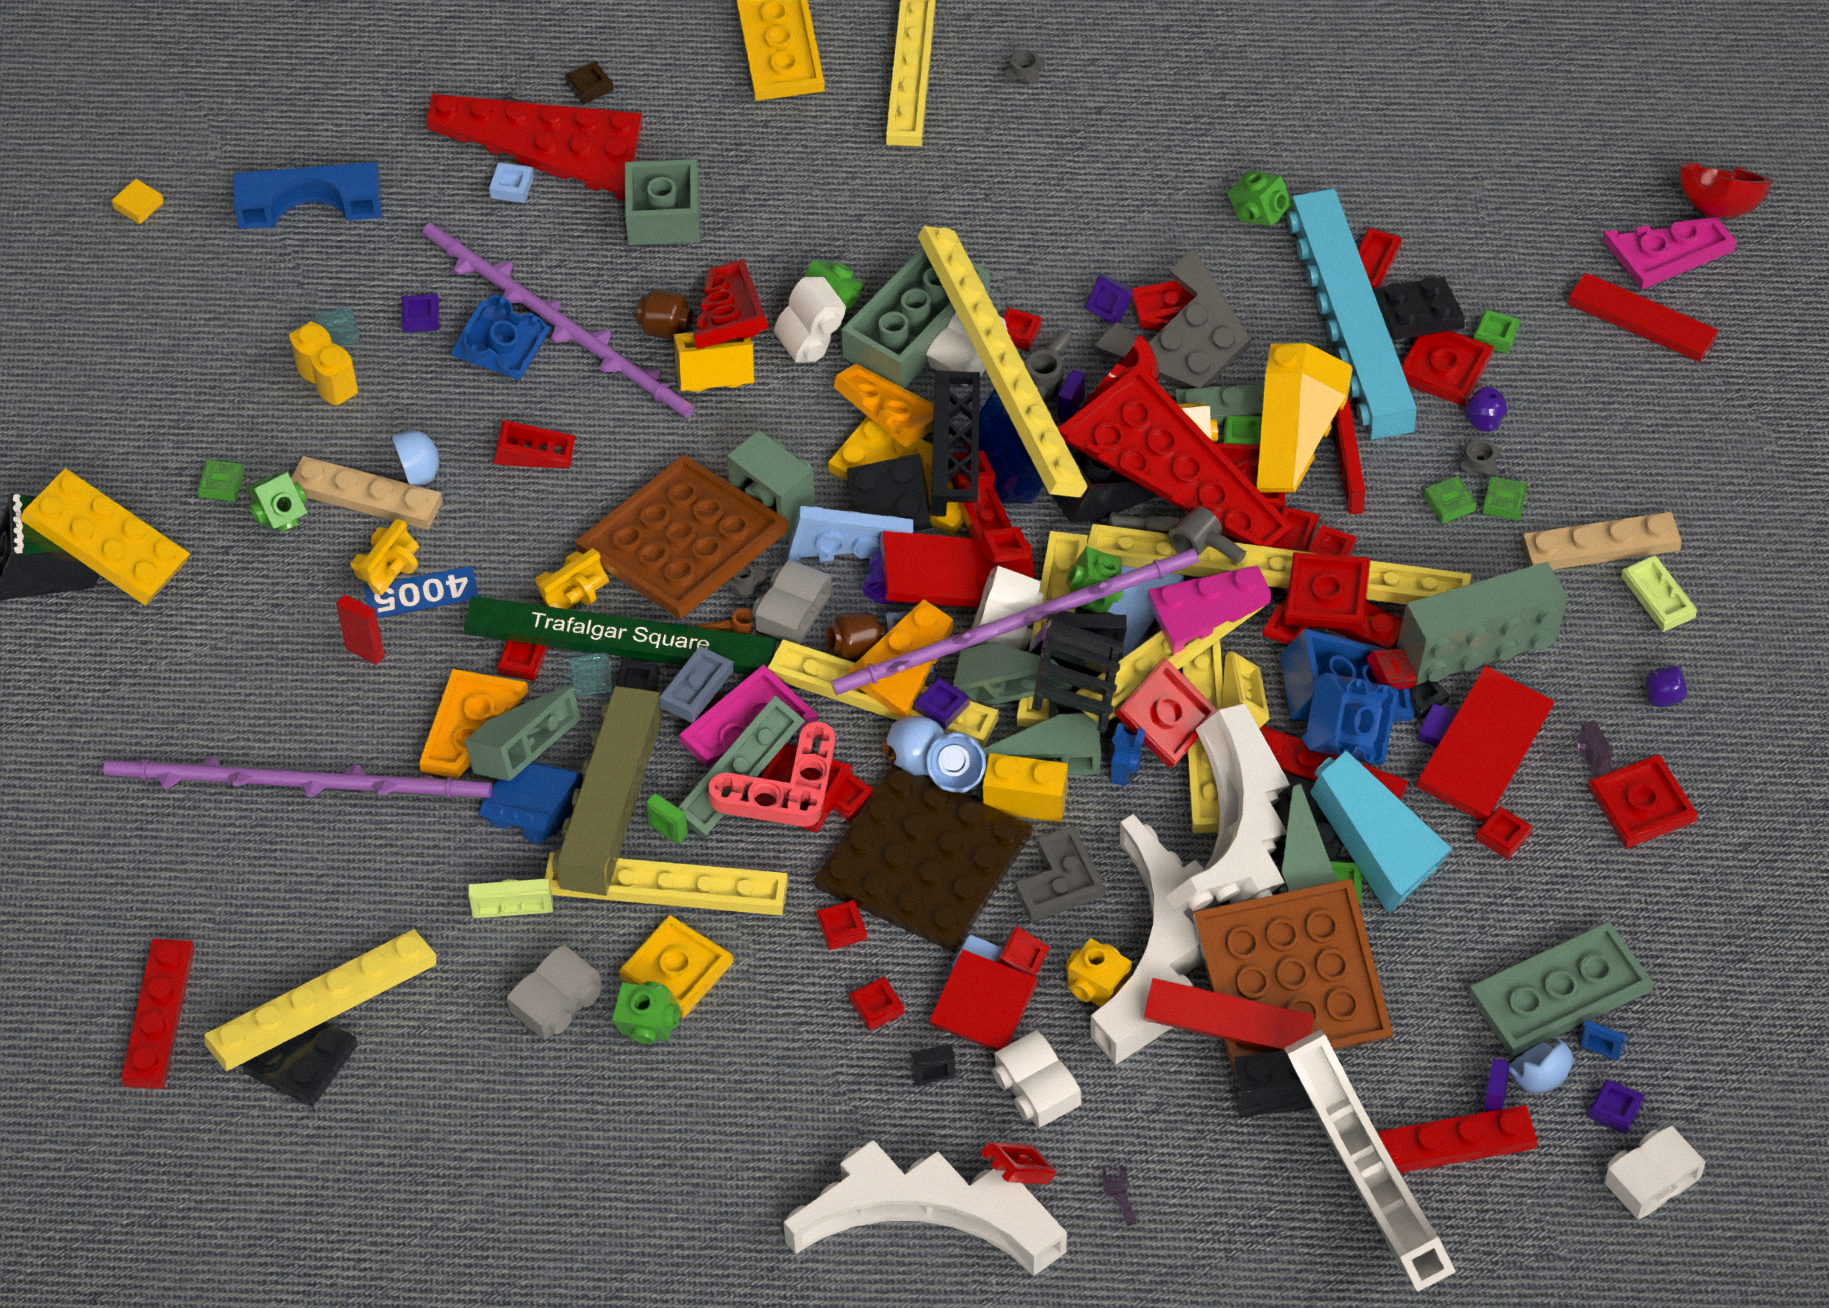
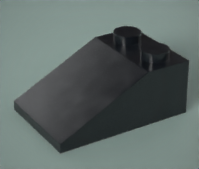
(1105, 492)

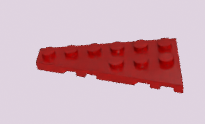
(549, 138)
(1158, 446)

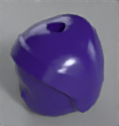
(1486, 409)
(1666, 686)

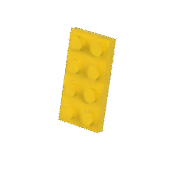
(780, 48)
(873, 444)
(105, 536)

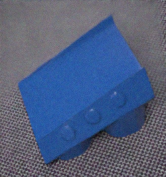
(501, 338)
(1351, 718)
(533, 800)

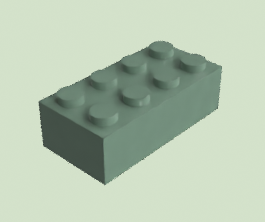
(902, 322)
(1482, 622)

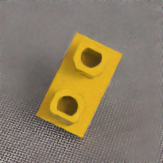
(391, 553)
(573, 582)

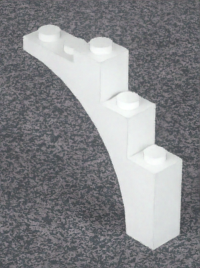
(1248, 824)
(1170, 951)
(1368, 1162)
(931, 1193)

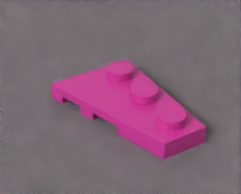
(1667, 252)
(1201, 604)
(723, 723)

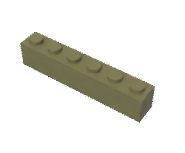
(608, 791)

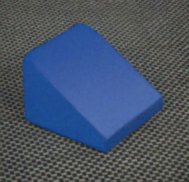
(1603, 1040)

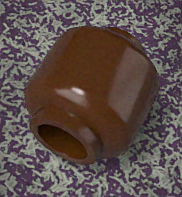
(664, 314)
(853, 635)

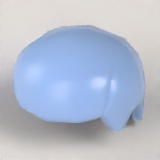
(417, 456)
(911, 741)
(956, 762)
(1542, 1067)

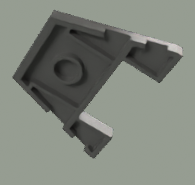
(1197, 340)

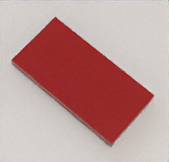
(938, 569)
(1485, 744)

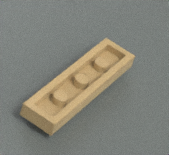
(367, 492)
(1603, 541)

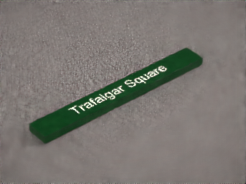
(612, 634)

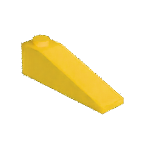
(1299, 402)

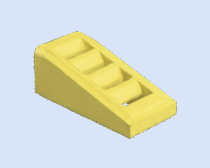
(1248, 690)

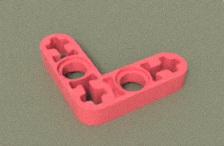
(796, 791)

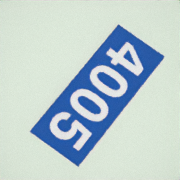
(424, 592)

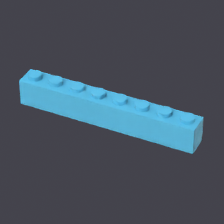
(1352, 314)

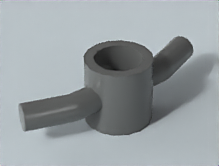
(1046, 366)
(1197, 531)

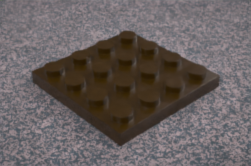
(923, 857)

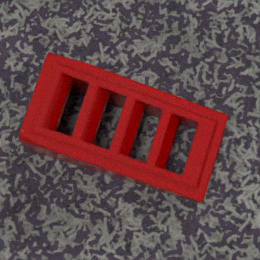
(517, 455)

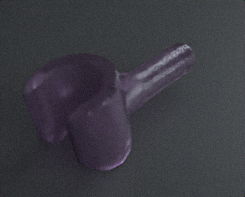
(1118, 1190)

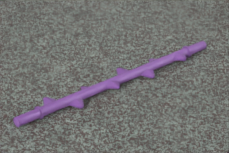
(564, 327)
(1015, 621)
(311, 782)

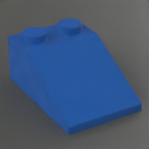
(1320, 653)

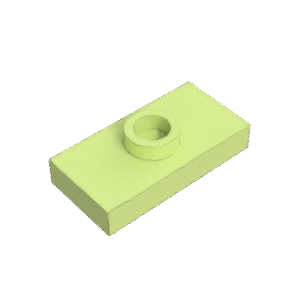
(1659, 593)
(510, 898)

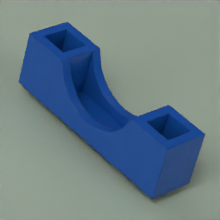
(267, 195)

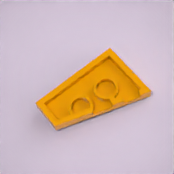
(887, 404)
(917, 629)
(465, 707)

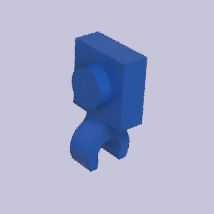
(1126, 755)

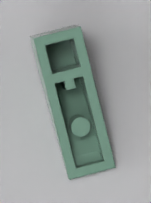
(998, 674)
(520, 735)
(1060, 739)
(1304, 854)

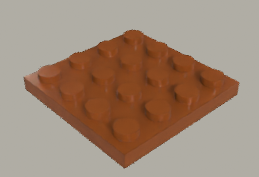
(683, 536)
(1301, 955)

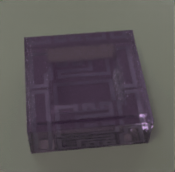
(1595, 748)

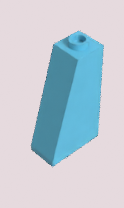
(1377, 830)

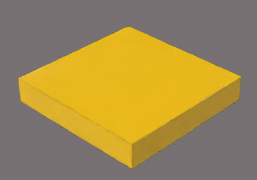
(680, 961)

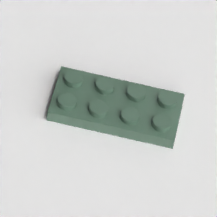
(1560, 989)

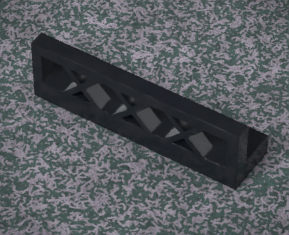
(942, 444)

